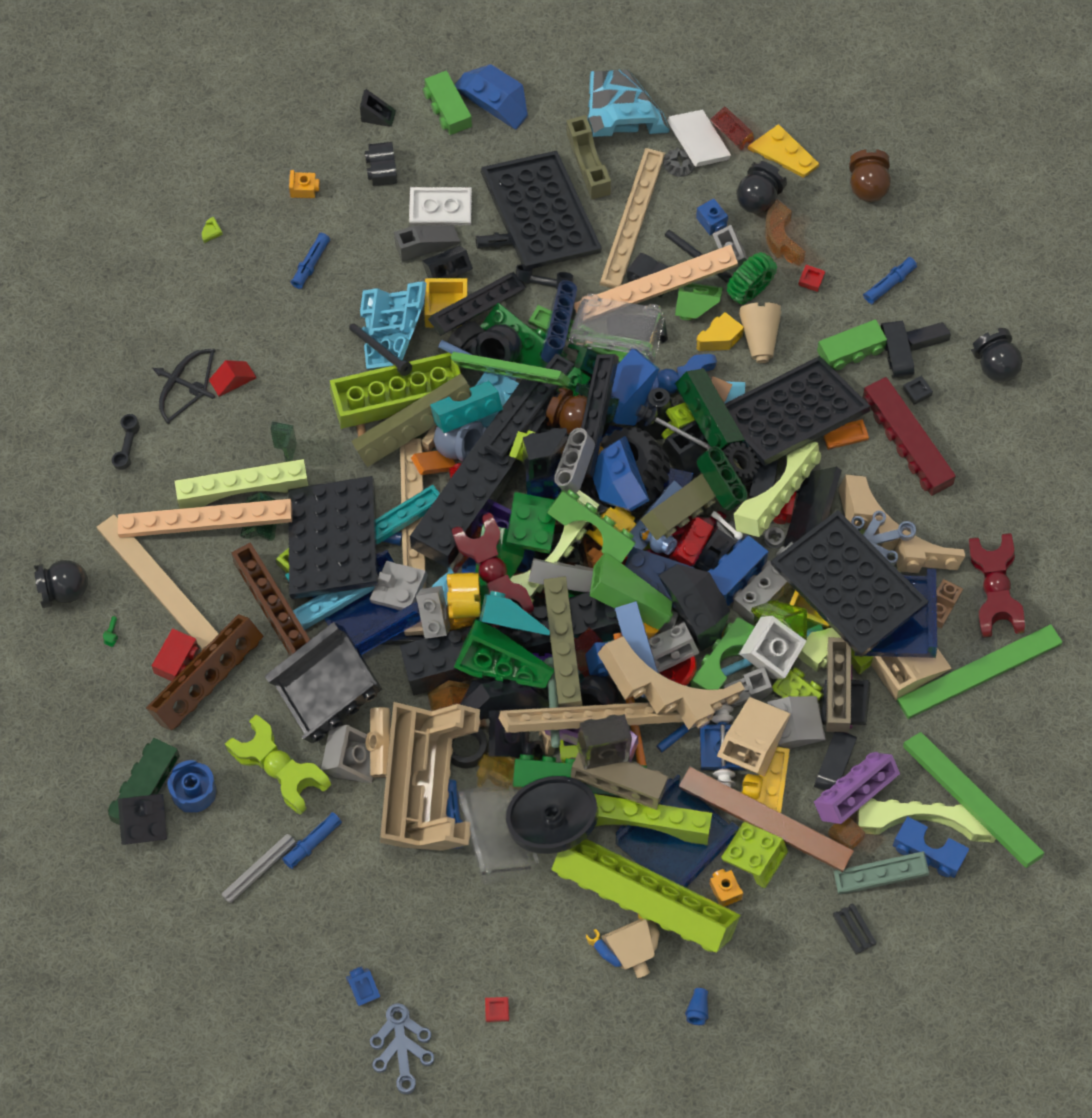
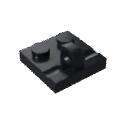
(859, 702)
(503, 743)
(142, 819)

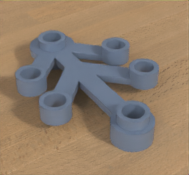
(887, 536)
(401, 1045)

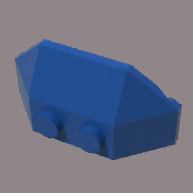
(495, 93)
(618, 477)

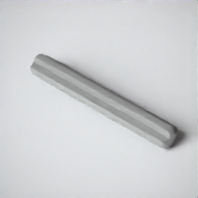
(258, 868)

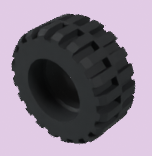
(650, 458)

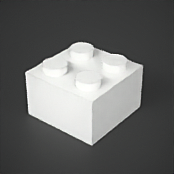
(772, 647)

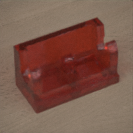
(732, 127)

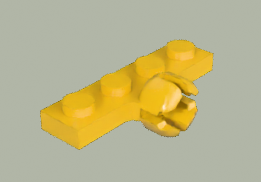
(769, 789)

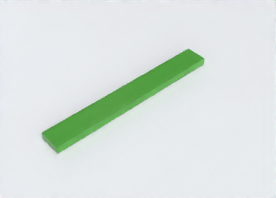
(979, 671)
(973, 800)

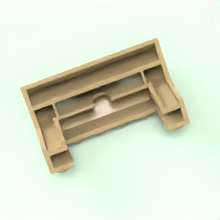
(421, 769)

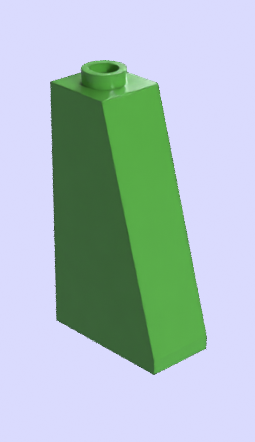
(619, 586)

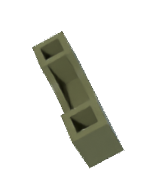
(583, 147)

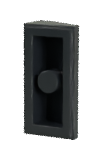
(928, 336)

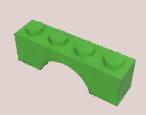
(569, 509)
(710, 675)

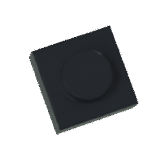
(917, 390)

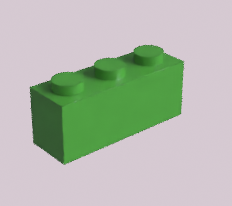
(447, 103)
(852, 345)

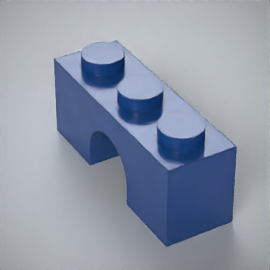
(945, 859)

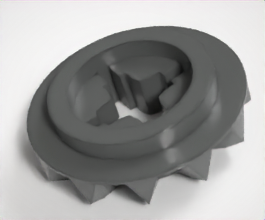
(672, 165)

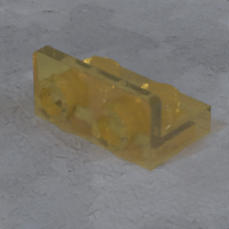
(496, 769)

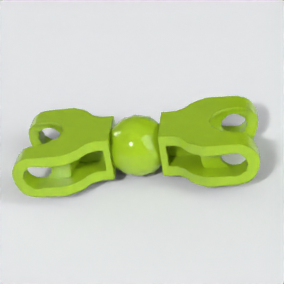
(278, 764)

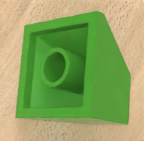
(696, 299)

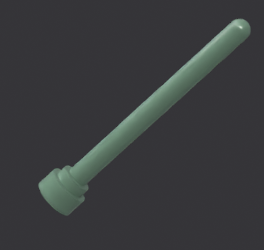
(553, 702)

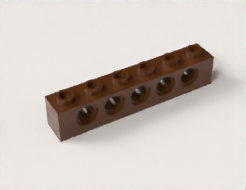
(269, 598)
(194, 674)

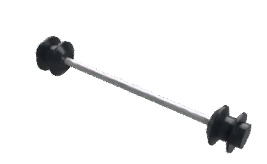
(650, 415)

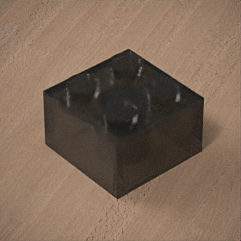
(604, 741)

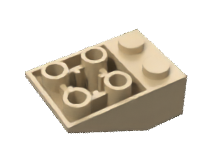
(906, 674)
(754, 736)

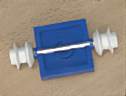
(710, 742)

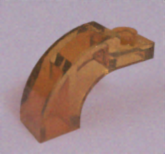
(775, 235)

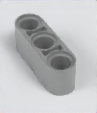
(574, 451)

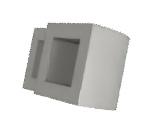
(756, 686)

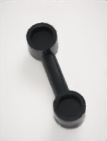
(527, 277)
(131, 427)

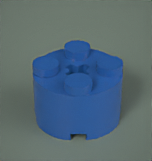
(195, 798)

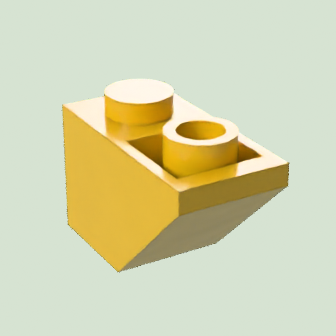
(721, 335)

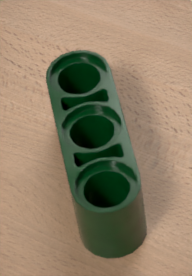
(722, 478)

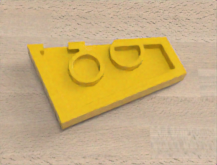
(784, 150)

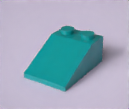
(504, 612)

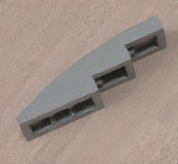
(577, 576)

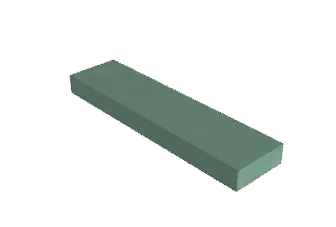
(881, 873)

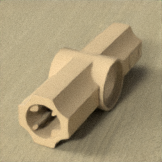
(378, 740)

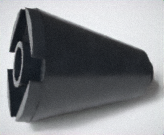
(661, 399)

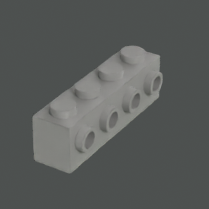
(760, 589)
(672, 647)

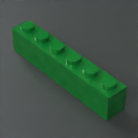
(528, 770)

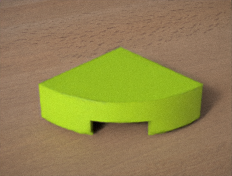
(211, 230)

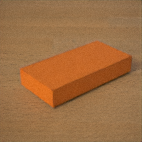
(847, 434)
(431, 462)

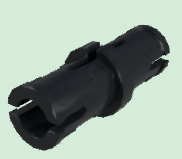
(482, 241)

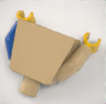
(629, 945)

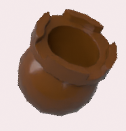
(870, 175)
(566, 410)

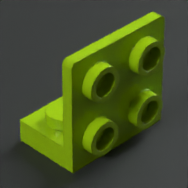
(756, 852)

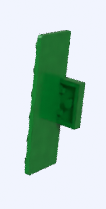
(532, 344)

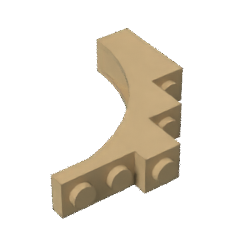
(912, 554)
(637, 678)

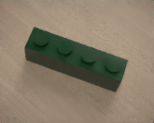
(708, 409)
(147, 774)

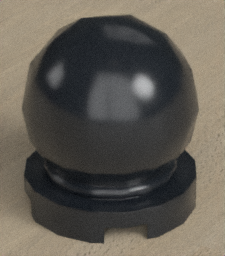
(760, 188)
(498, 343)
(999, 357)
(62, 582)
(598, 691)

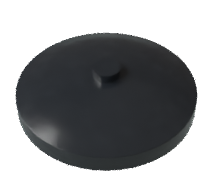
(552, 814)

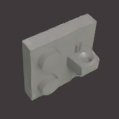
(398, 586)

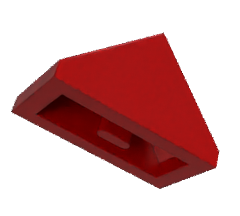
(231, 376)

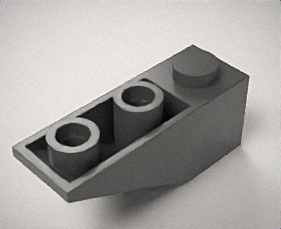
(424, 239)

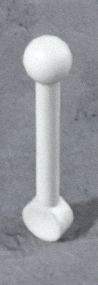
(738, 535)

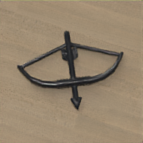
(194, 388)

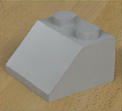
(804, 723)
(347, 755)

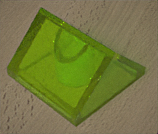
(790, 615)

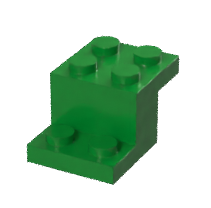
(530, 524)

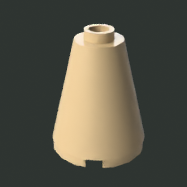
(761, 329)

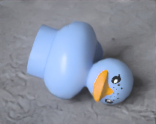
(661, 545)

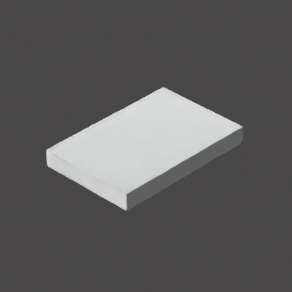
(699, 138)
(440, 205)

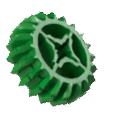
(751, 278)

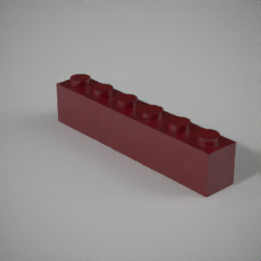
(908, 436)

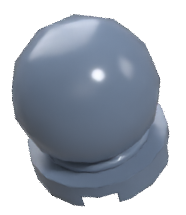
(458, 442)

